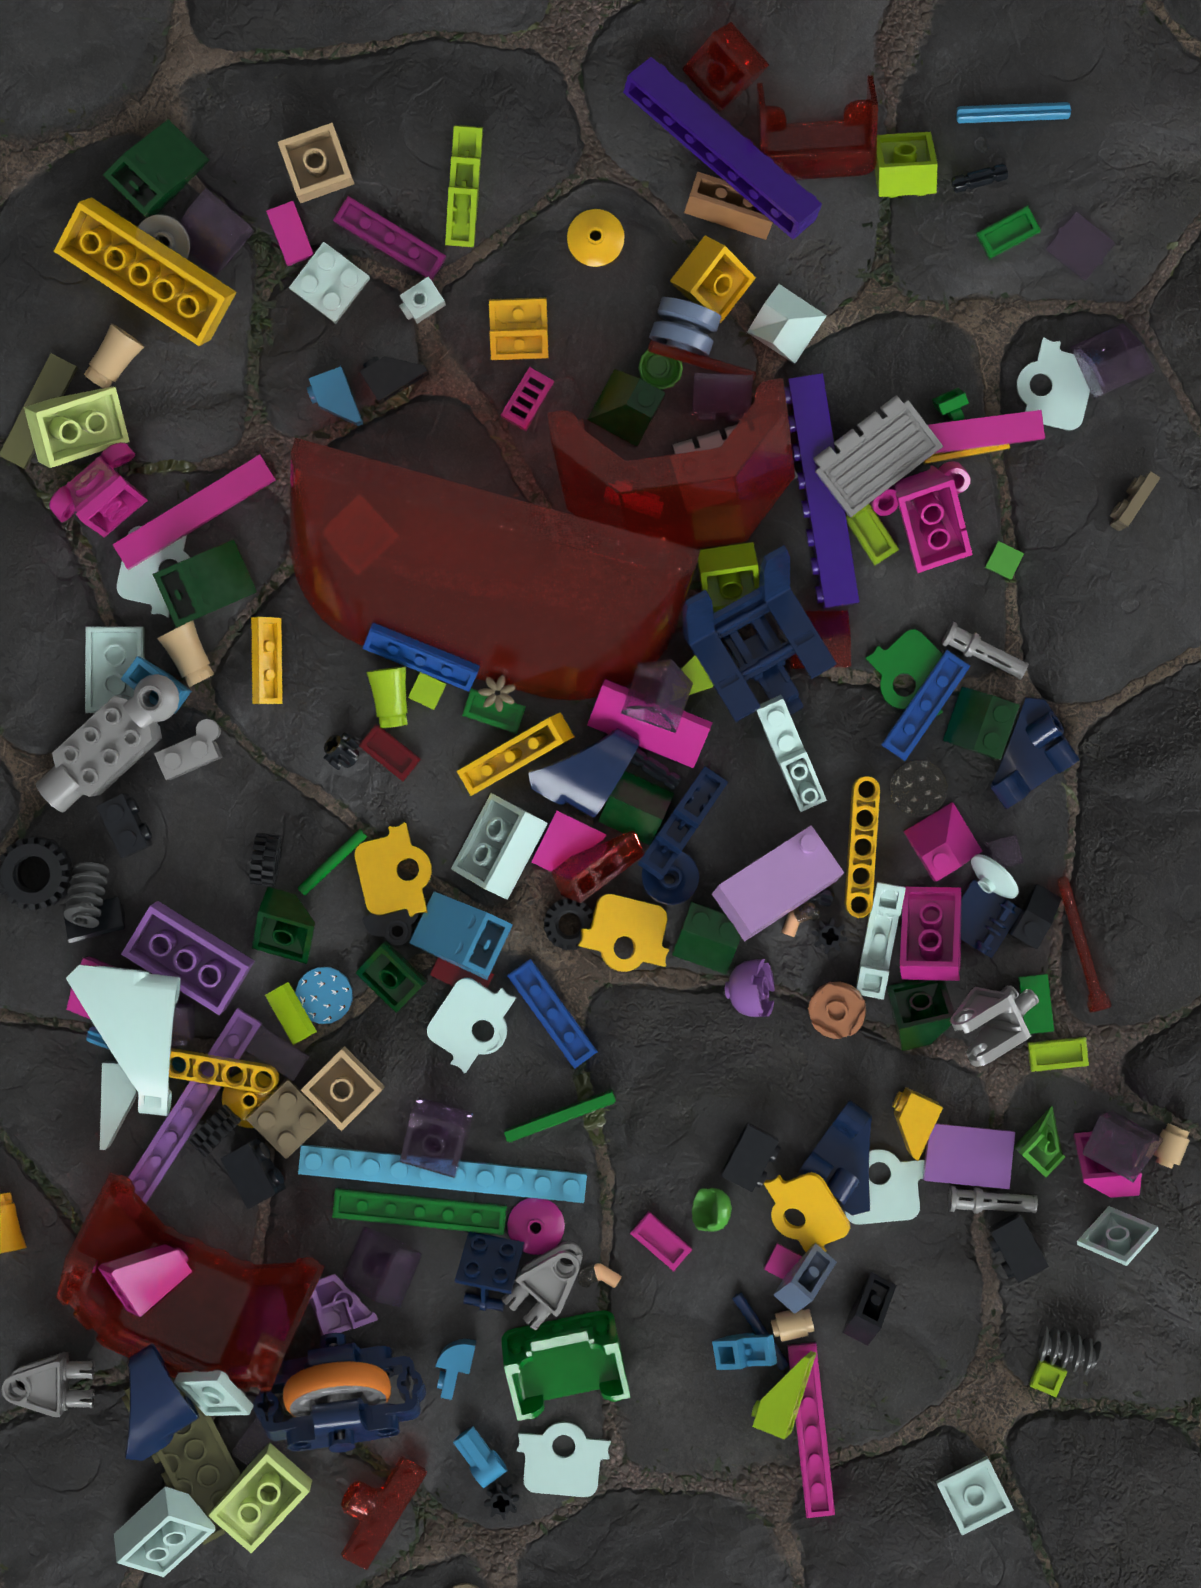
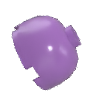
(750, 988)

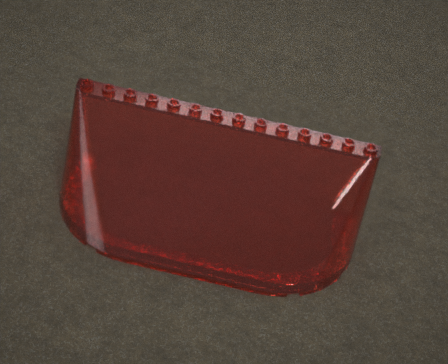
(481, 574)

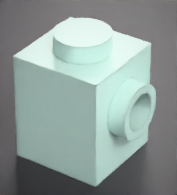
(421, 301)

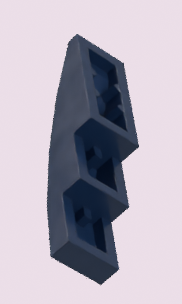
(682, 823)

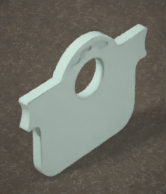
(1069, 393)
(139, 582)
(456, 1016)
(895, 1198)
(559, 1475)

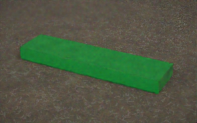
(559, 1116)

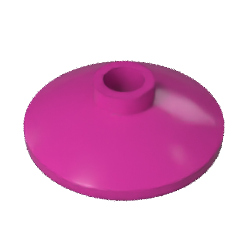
(540, 1211)

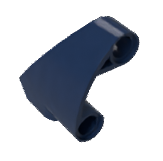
(1033, 754)
(588, 775)
(844, 1159)
(155, 1405)

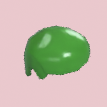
(660, 370)
(711, 1209)

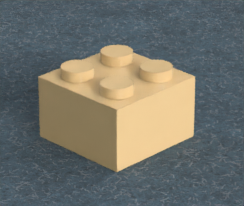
(316, 163)
(342, 1088)

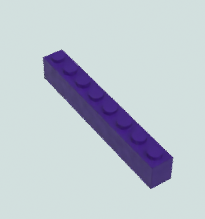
(722, 148)
(826, 517)

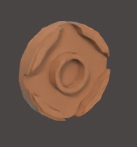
(837, 1010)

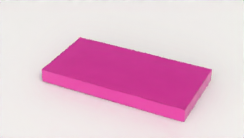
(680, 746)

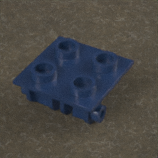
(986, 919)

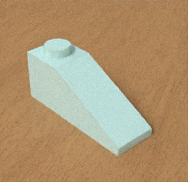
(116, 1101)

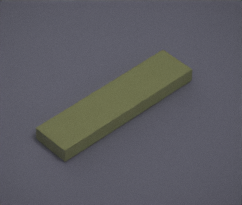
(50, 384)

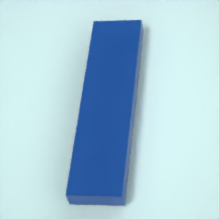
(421, 657)
(925, 705)
(552, 1013)

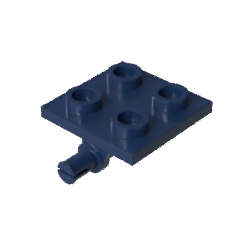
(489, 1265)

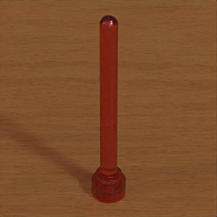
(1097, 998)

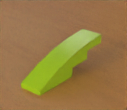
(464, 186)

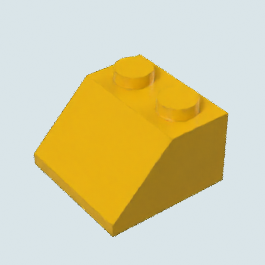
(713, 277)
(916, 1119)

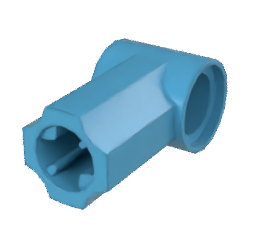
(484, 1463)

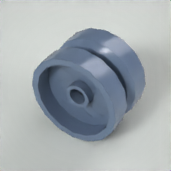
(685, 325)

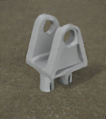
(1003, 1021)
(547, 1281)
(48, 1385)

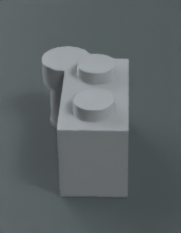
(191, 752)

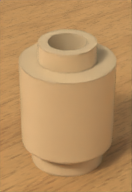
(1173, 1146)
(792, 1325)

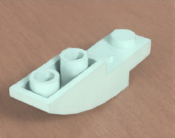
(790, 753)

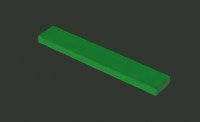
(419, 1211)

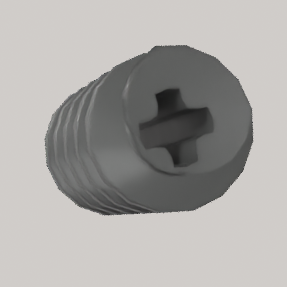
(85, 893)
(1068, 1349)

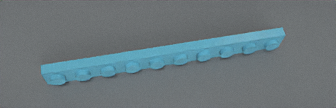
(470, 1175)

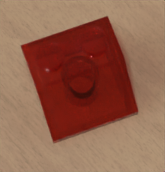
(725, 66)

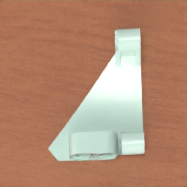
(135, 1022)

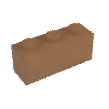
(721, 204)

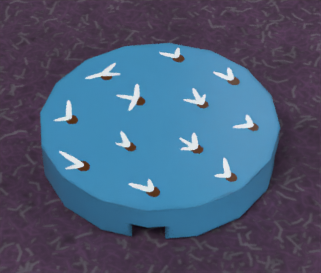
(325, 994)

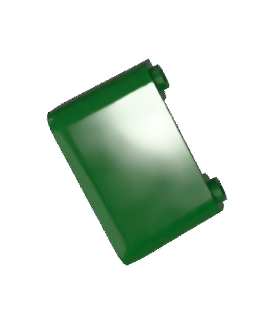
(563, 1360)

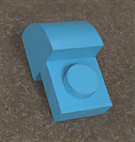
(743, 1351)
(455, 1358)

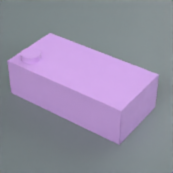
(777, 883)

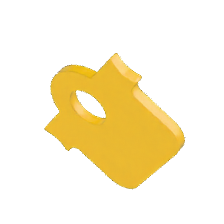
(378, 874)
(627, 917)
(811, 1196)

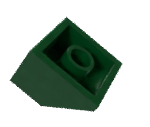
(981, 723)
(707, 938)

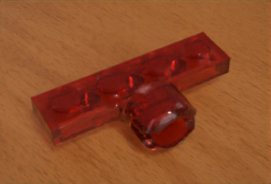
(378, 1510)

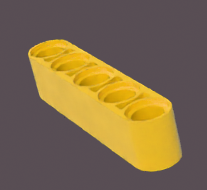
(867, 860)
(221, 1075)

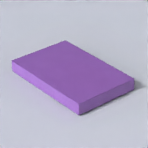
(969, 1156)

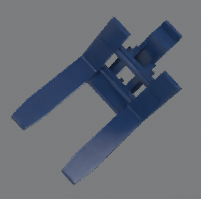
(761, 654)

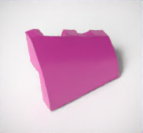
(564, 839)

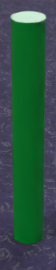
(338, 856)

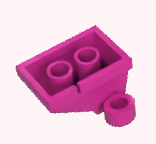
(100, 493)
(930, 514)

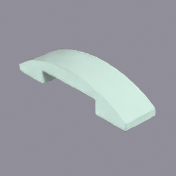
(879, 940)

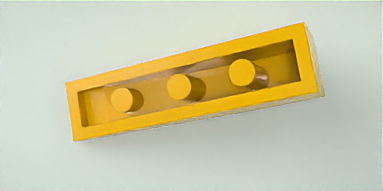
(515, 753)

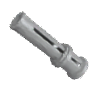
(972, 644)
(1027, 1203)

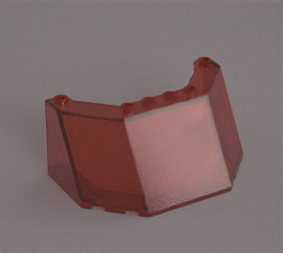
(682, 497)
(217, 1318)

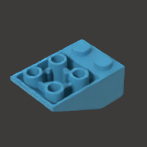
(461, 934)

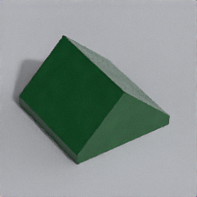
(636, 807)
(391, 976)

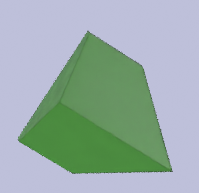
(1042, 1144)

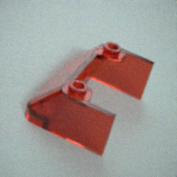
(821, 147)

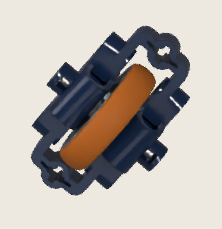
(340, 1396)

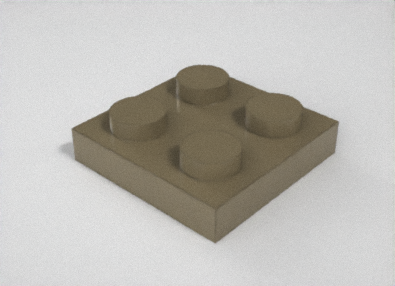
(1138, 493)
(286, 1118)

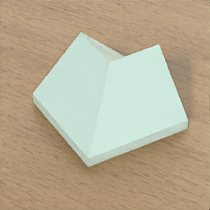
(786, 323)
(1117, 1235)

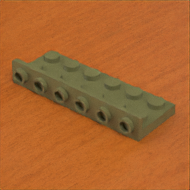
(197, 1463)

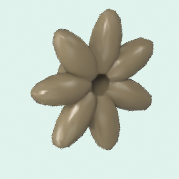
(497, 687)

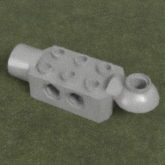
(108, 743)

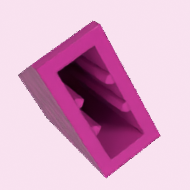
(146, 1276)

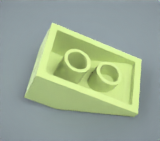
(76, 425)
(261, 1498)

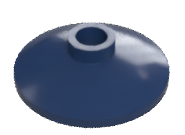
(685, 882)

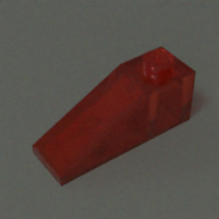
(595, 867)

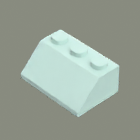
(499, 846)
(162, 1533)

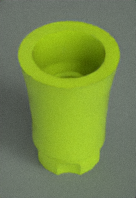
(389, 695)

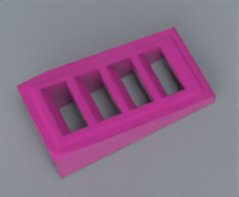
(515, 419)

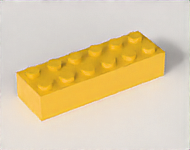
(144, 271)

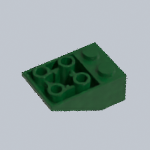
(156, 169)
(204, 583)

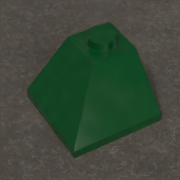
(626, 407)
(283, 926)
(920, 1011)

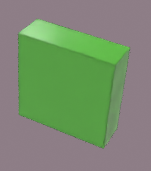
(1004, 560)

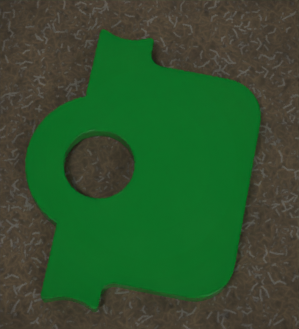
(907, 655)

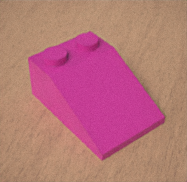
(931, 934)

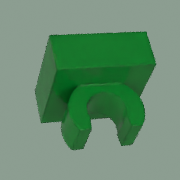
(950, 404)

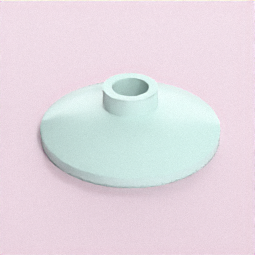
(994, 877)

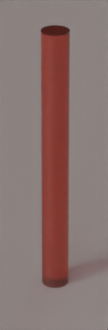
(697, 360)

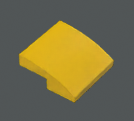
(518, 328)

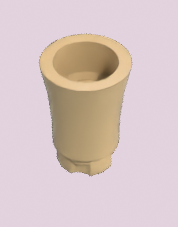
(112, 357)
(187, 653)

